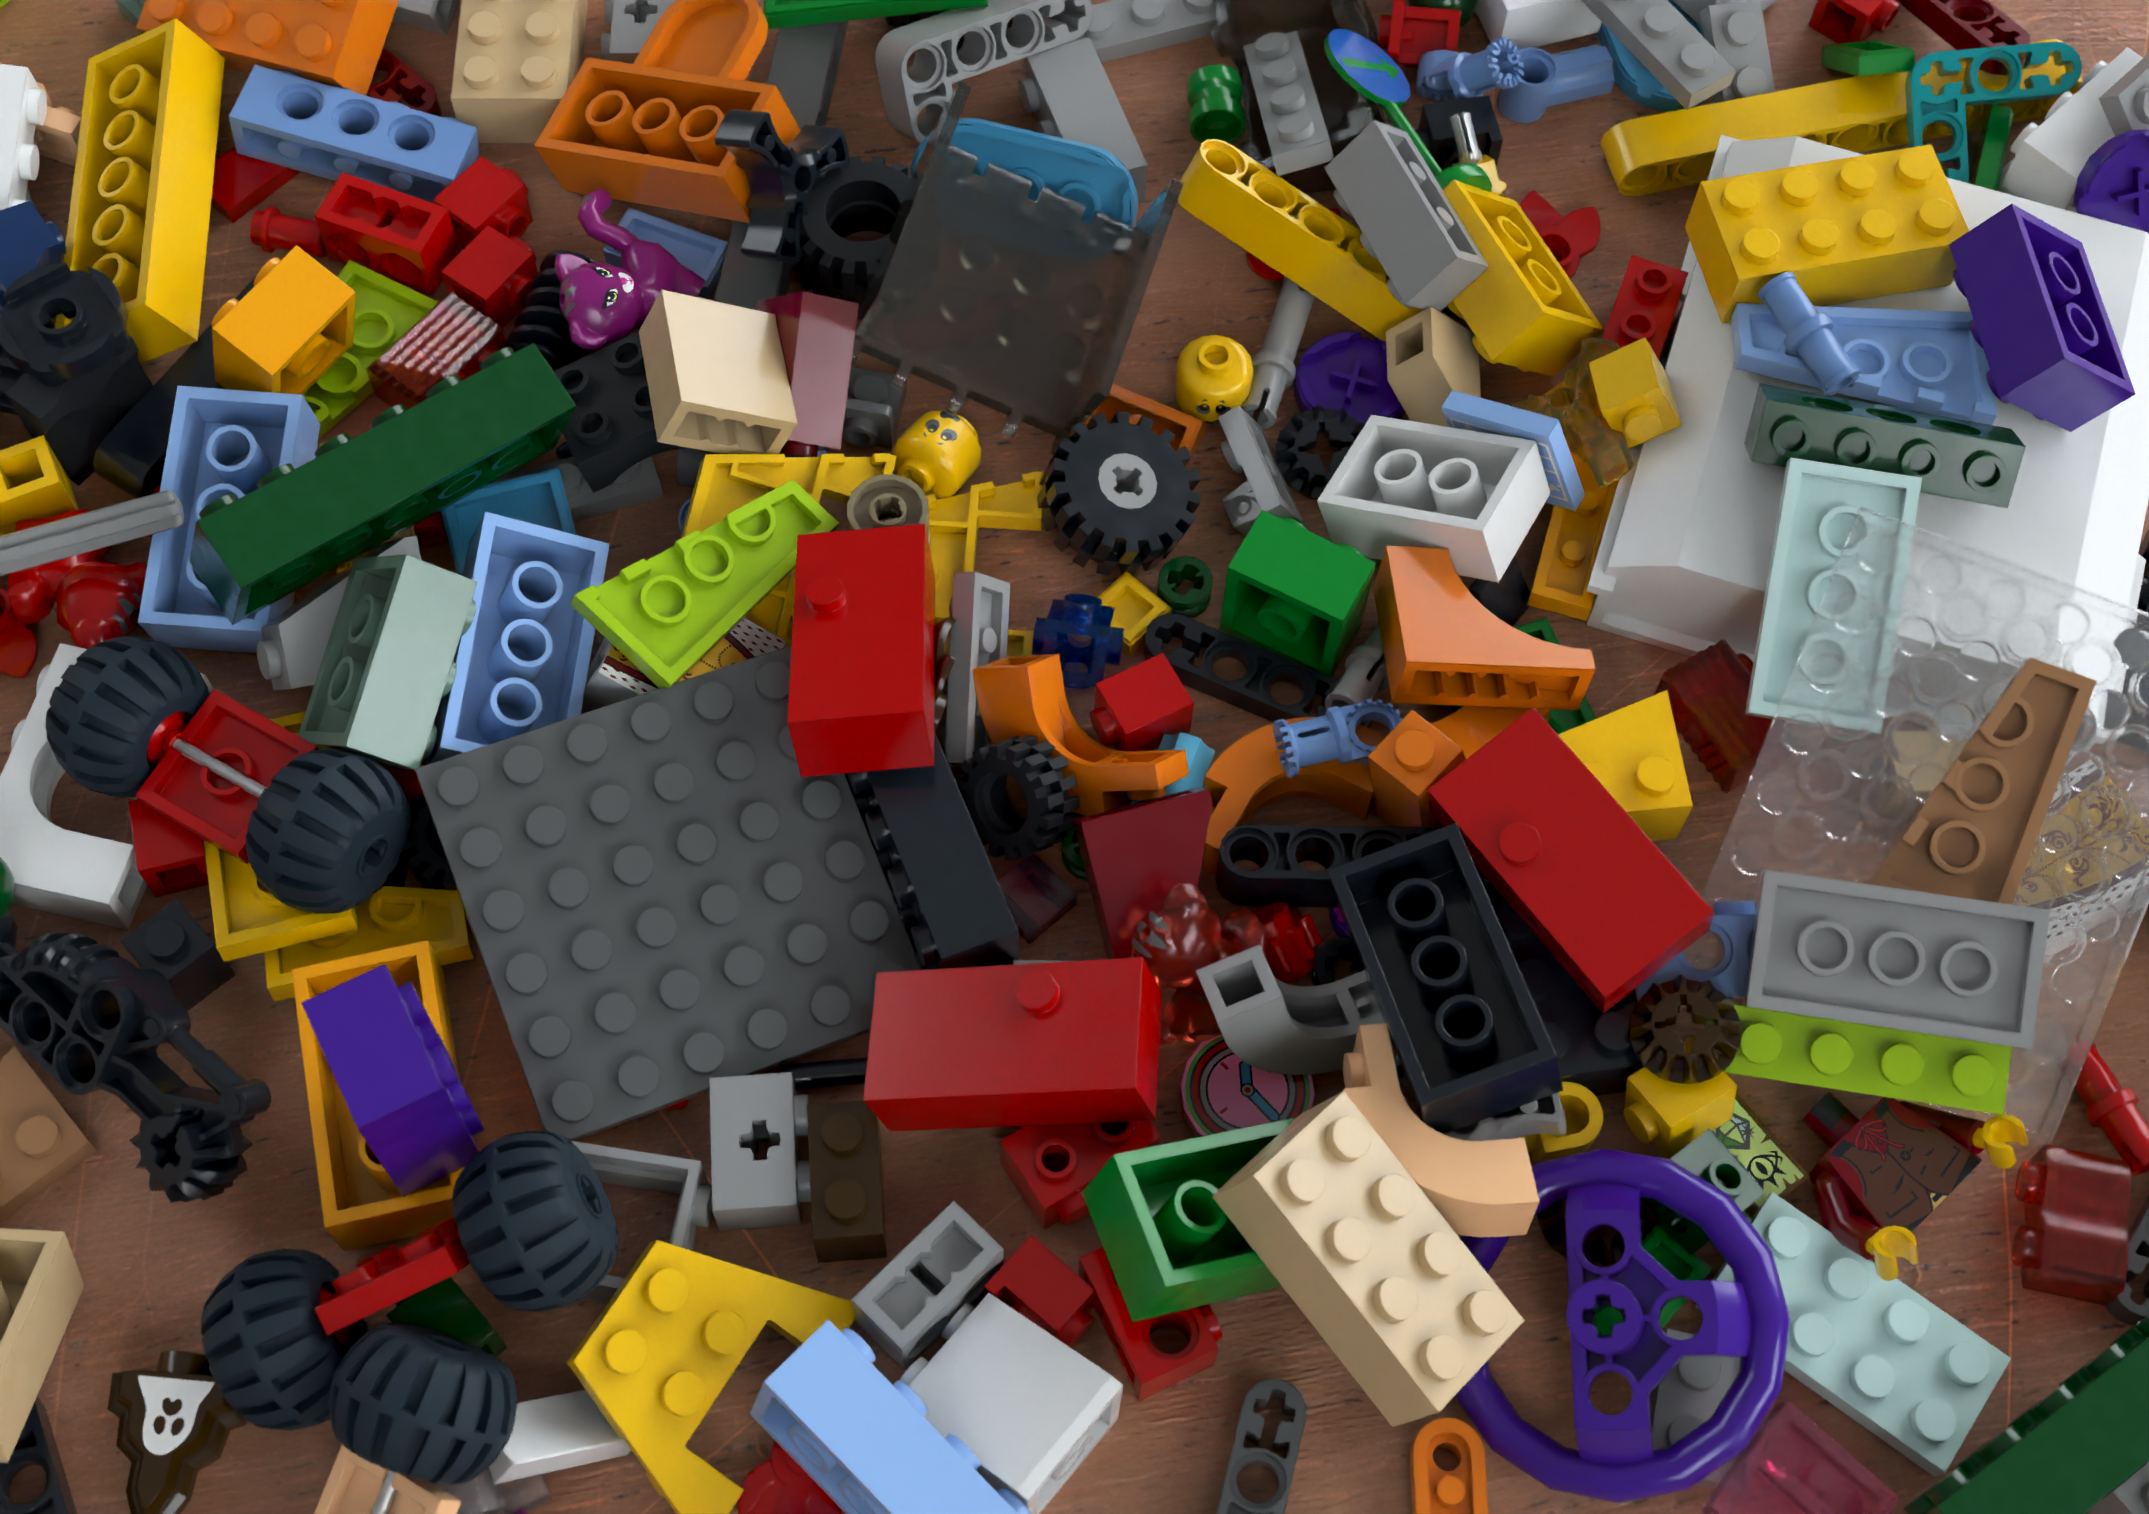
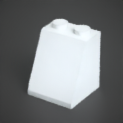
(1015, 1399)

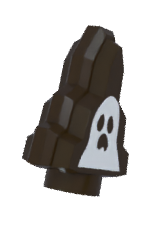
(169, 1429)

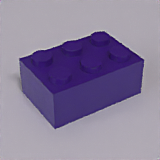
(2040, 319)
(396, 1078)

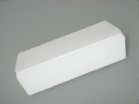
(556, 1436)

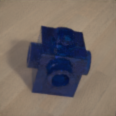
(1081, 661)

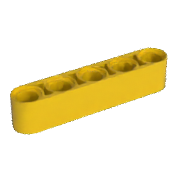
(1290, 234)

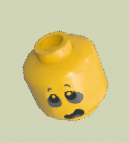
(1212, 377)
(938, 452)

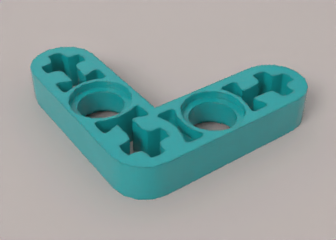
(1950, 104)

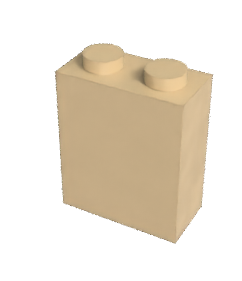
(716, 376)

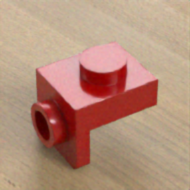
(1416, 31)

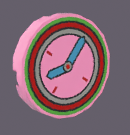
(1228, 1094)

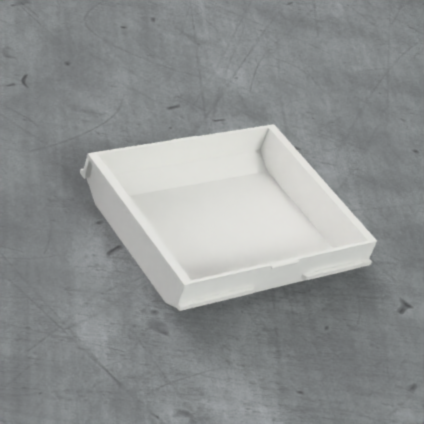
(1699, 518)

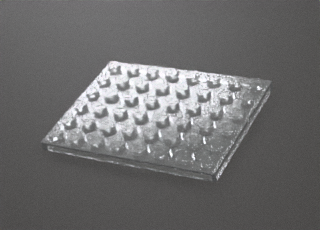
(1877, 710)

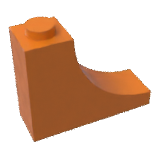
(1457, 652)
(1424, 752)

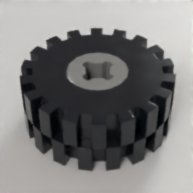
(1113, 523)

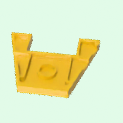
(736, 479)
(954, 537)
(671, 1348)

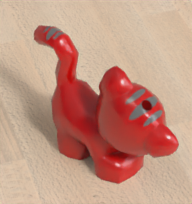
(91, 595)

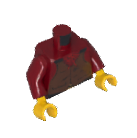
(1896, 1170)

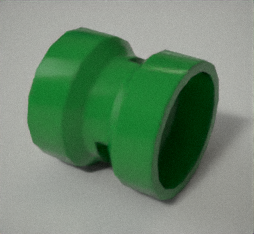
(1215, 104)

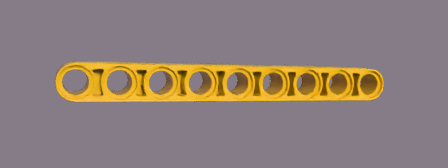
(1845, 113)

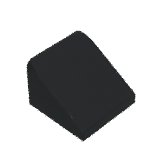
(1504, 599)

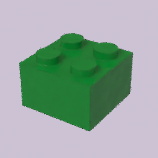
(1296, 593)

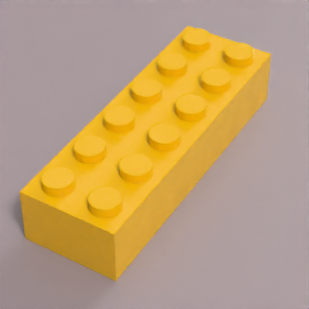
(148, 180)

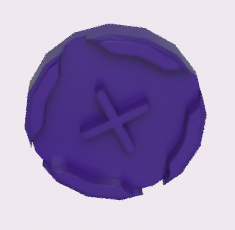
(2117, 181)
(1348, 375)

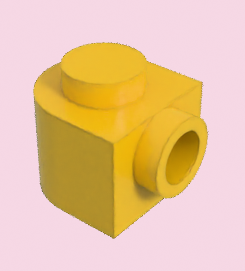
(1583, 1121)

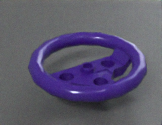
(1739, 1321)

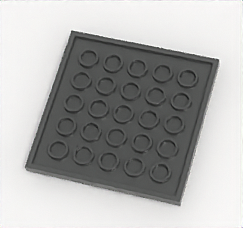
(665, 895)

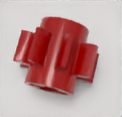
(1290, 940)

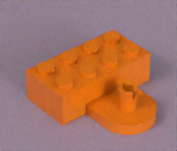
(312, 38)
(654, 123)

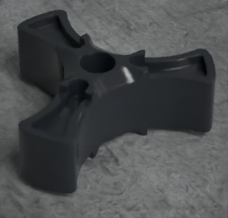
(779, 177)

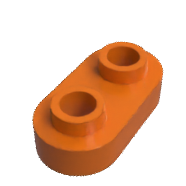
(1448, 1491)

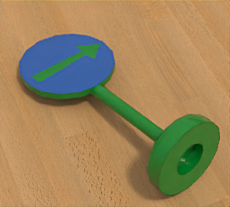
(1383, 82)

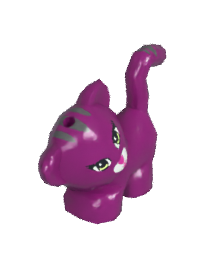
(610, 300)

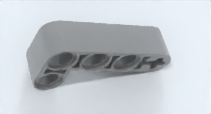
(983, 49)

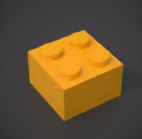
(284, 327)

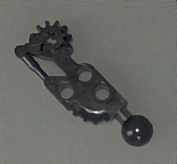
(98, 1028)

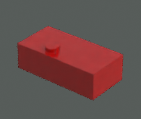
(863, 651)
(1570, 860)
(1015, 1045)

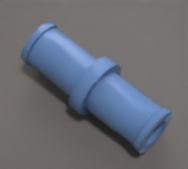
(1809, 333)

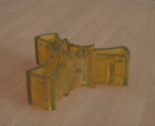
(1579, 413)

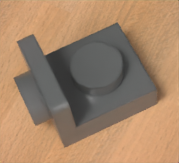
(872, 409)

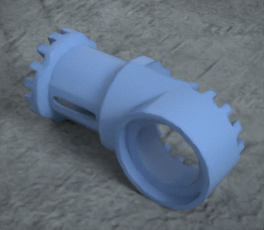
(1468, 75)
(1330, 735)

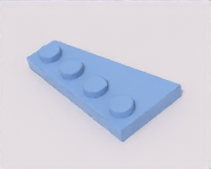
(1904, 357)

